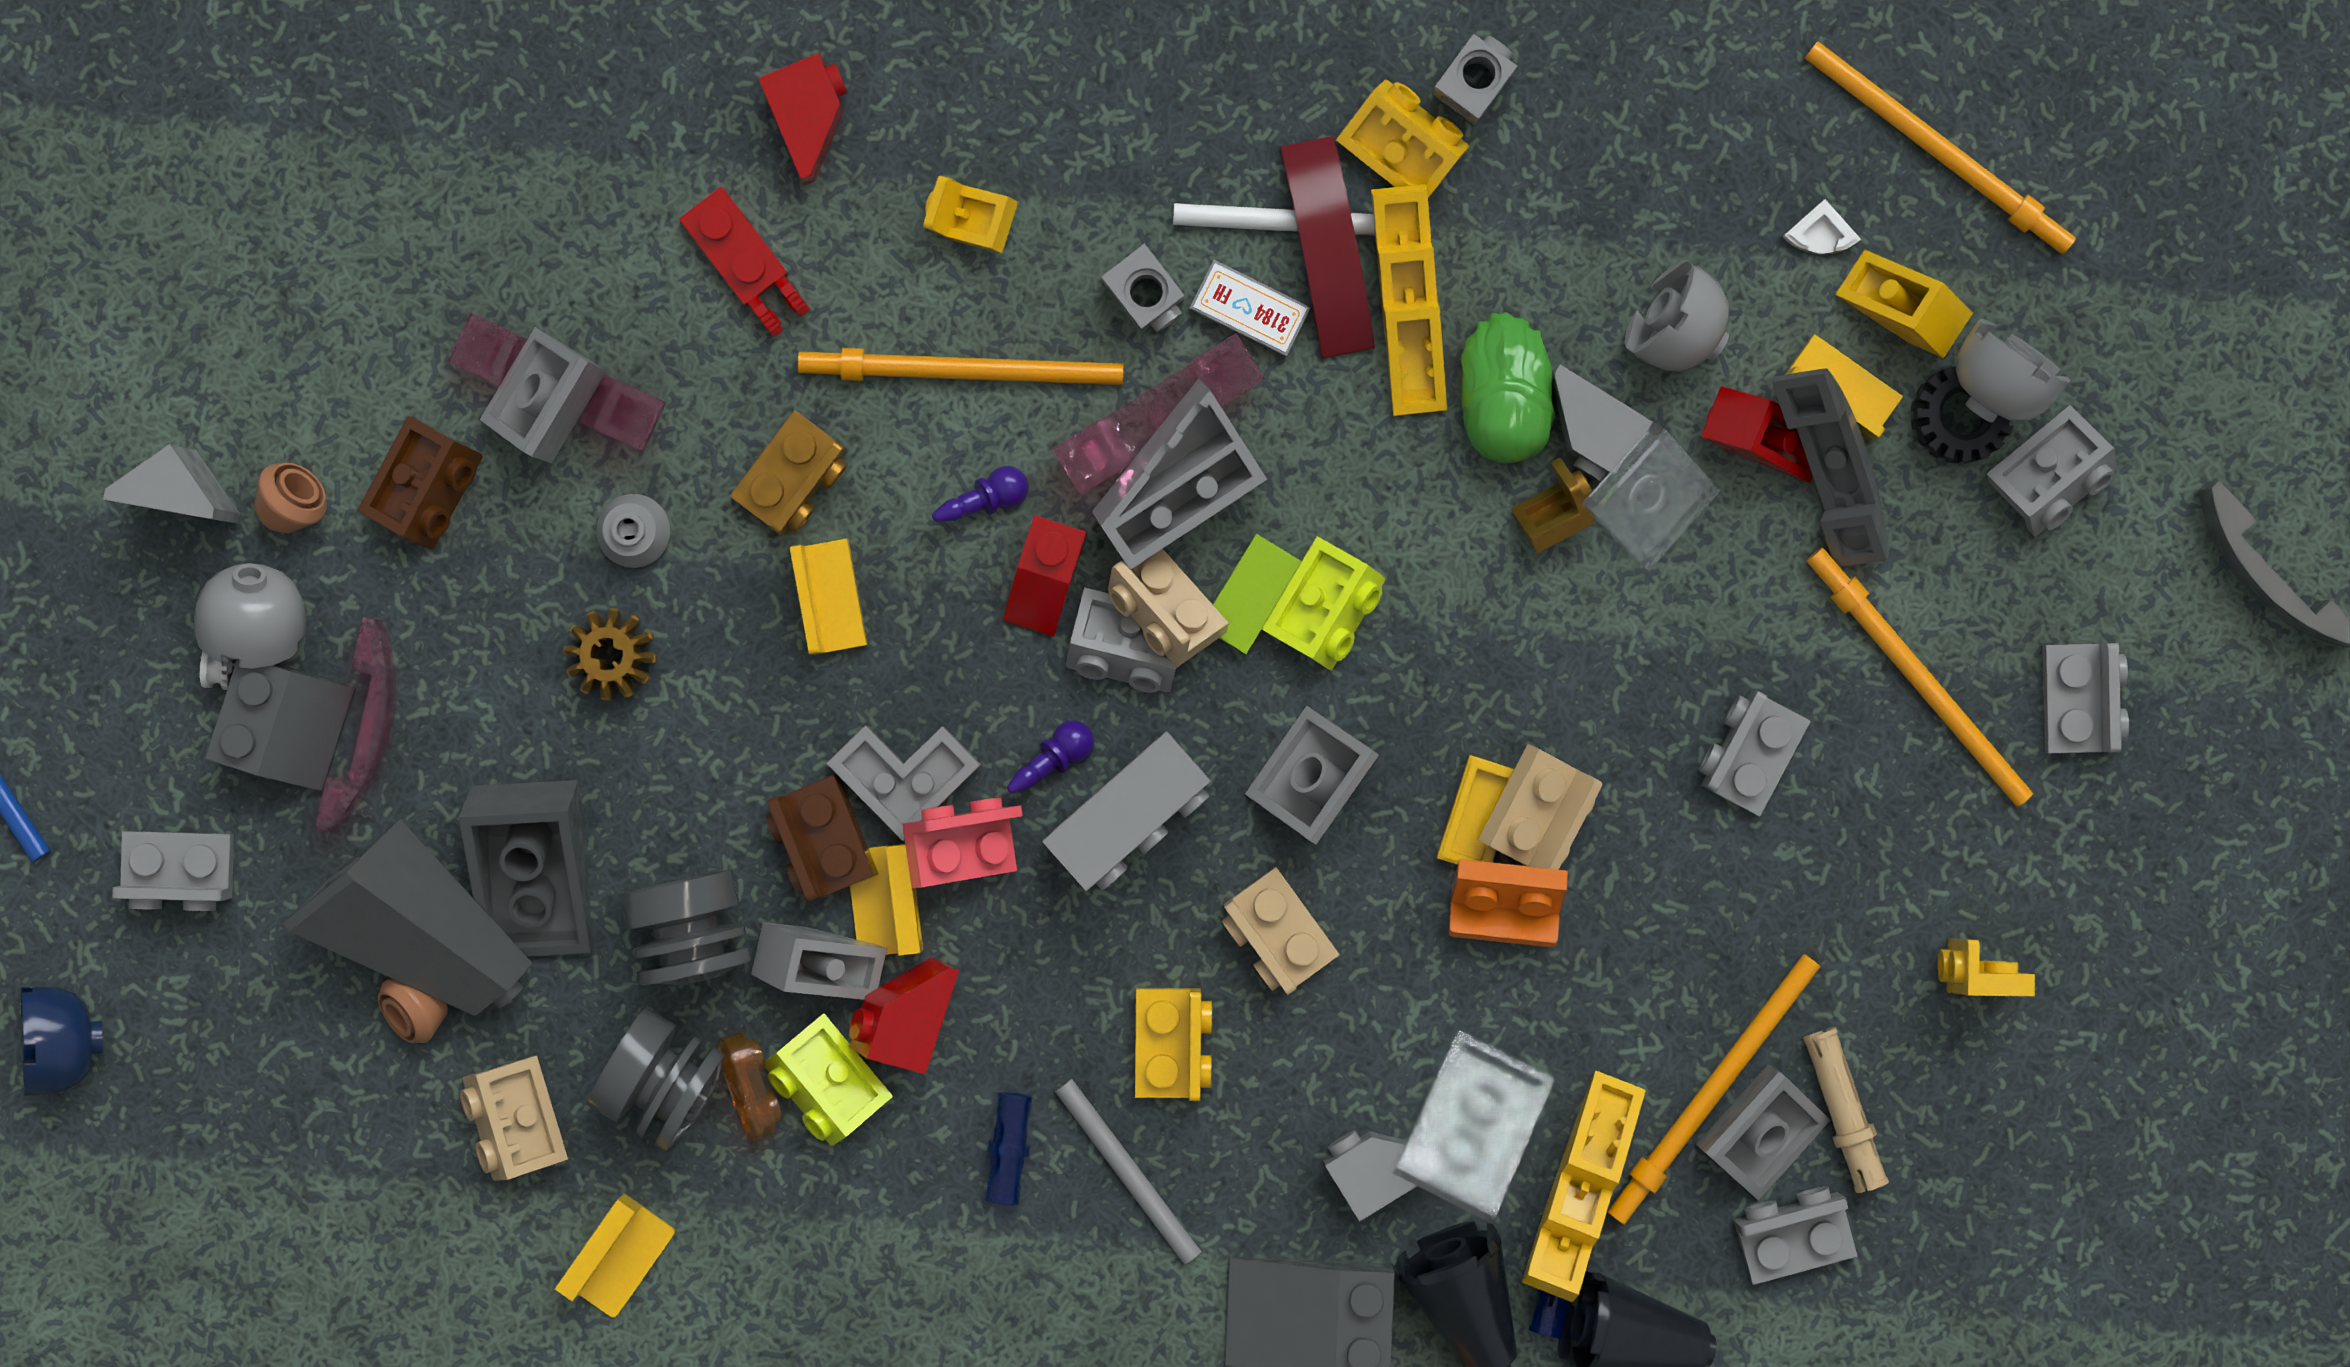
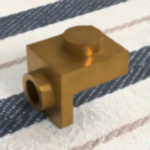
(1556, 511)

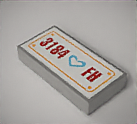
(1250, 308)

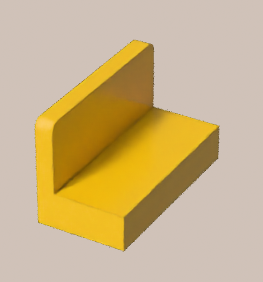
(1866, 394)
(828, 596)
(887, 904)
(617, 1256)

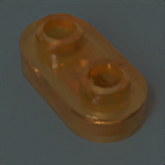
(754, 1105)

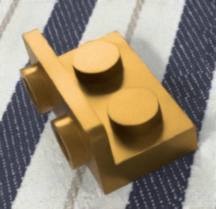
(790, 474)

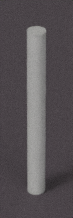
(1128, 1171)

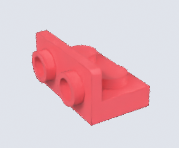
(962, 845)

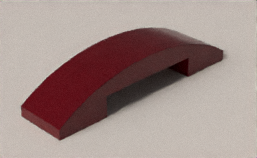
(1328, 247)

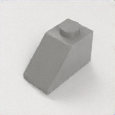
(1594, 424)
(817, 962)
(1365, 1170)

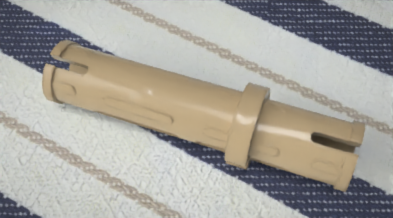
(1841, 1097)

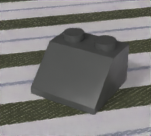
(280, 724)

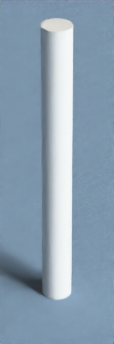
(1253, 218)

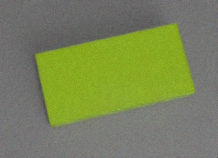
(1254, 591)

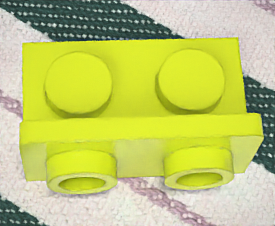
(1325, 604)
(826, 1081)

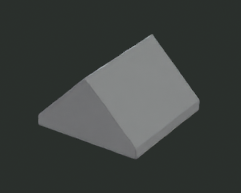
(542, 396)
(175, 482)
(1311, 774)
(1763, 1131)

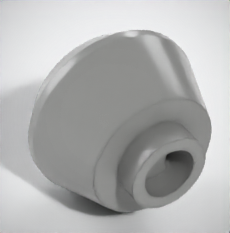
(650, 530)

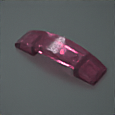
(612, 410)
(1114, 441)
(373, 657)

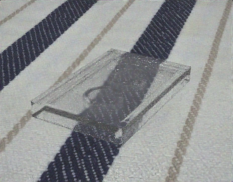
(1474, 1126)

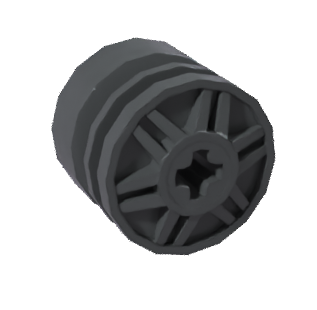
(686, 928)
(656, 1080)

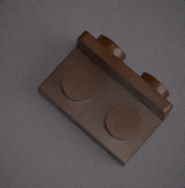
(420, 483)
(820, 838)

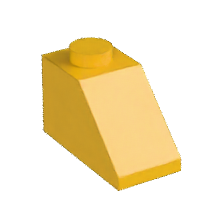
(1905, 302)

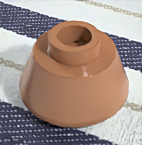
(289, 498)
(410, 1011)

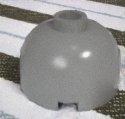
(1682, 322)
(2006, 376)
(250, 616)

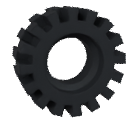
(1936, 435)

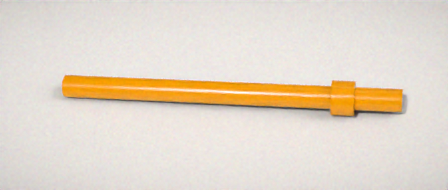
(2024, 212)
(855, 364)
(1851, 597)
(1649, 1174)

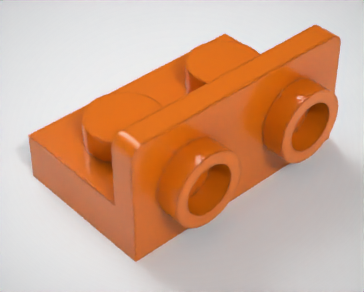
(1506, 903)

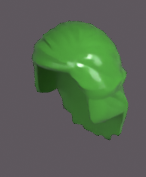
(1506, 390)

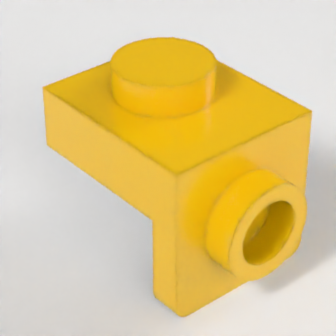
(969, 214)

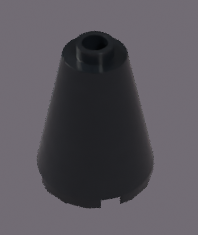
(1464, 1292)
(1631, 1330)

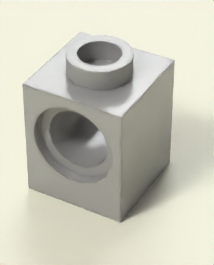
(1462, 98)
(1137, 267)

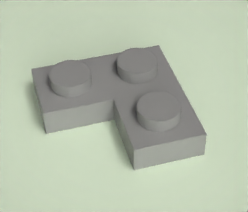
(902, 789)

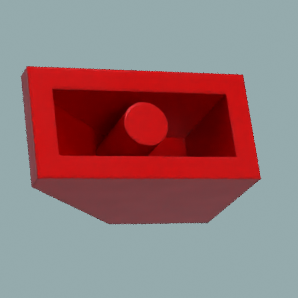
(806, 110)
(1756, 431)
(1044, 575)
(904, 1016)

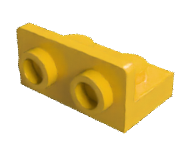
(1403, 138)
(1968, 976)
(1170, 1043)

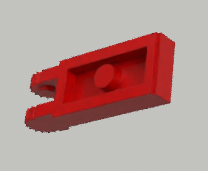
(741, 256)

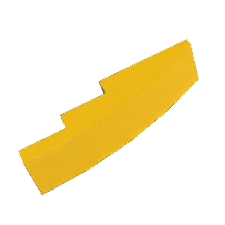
(1409, 299)
(1584, 1186)

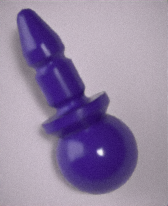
(1004, 489)
(1070, 744)

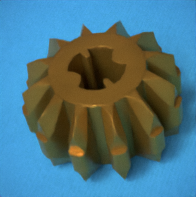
(622, 640)

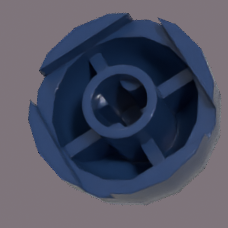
(56, 1039)

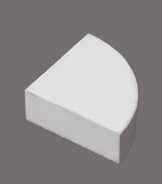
(1822, 231)

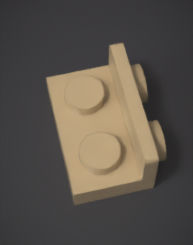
(1166, 606)
(1540, 810)
(1279, 931)
(513, 1119)

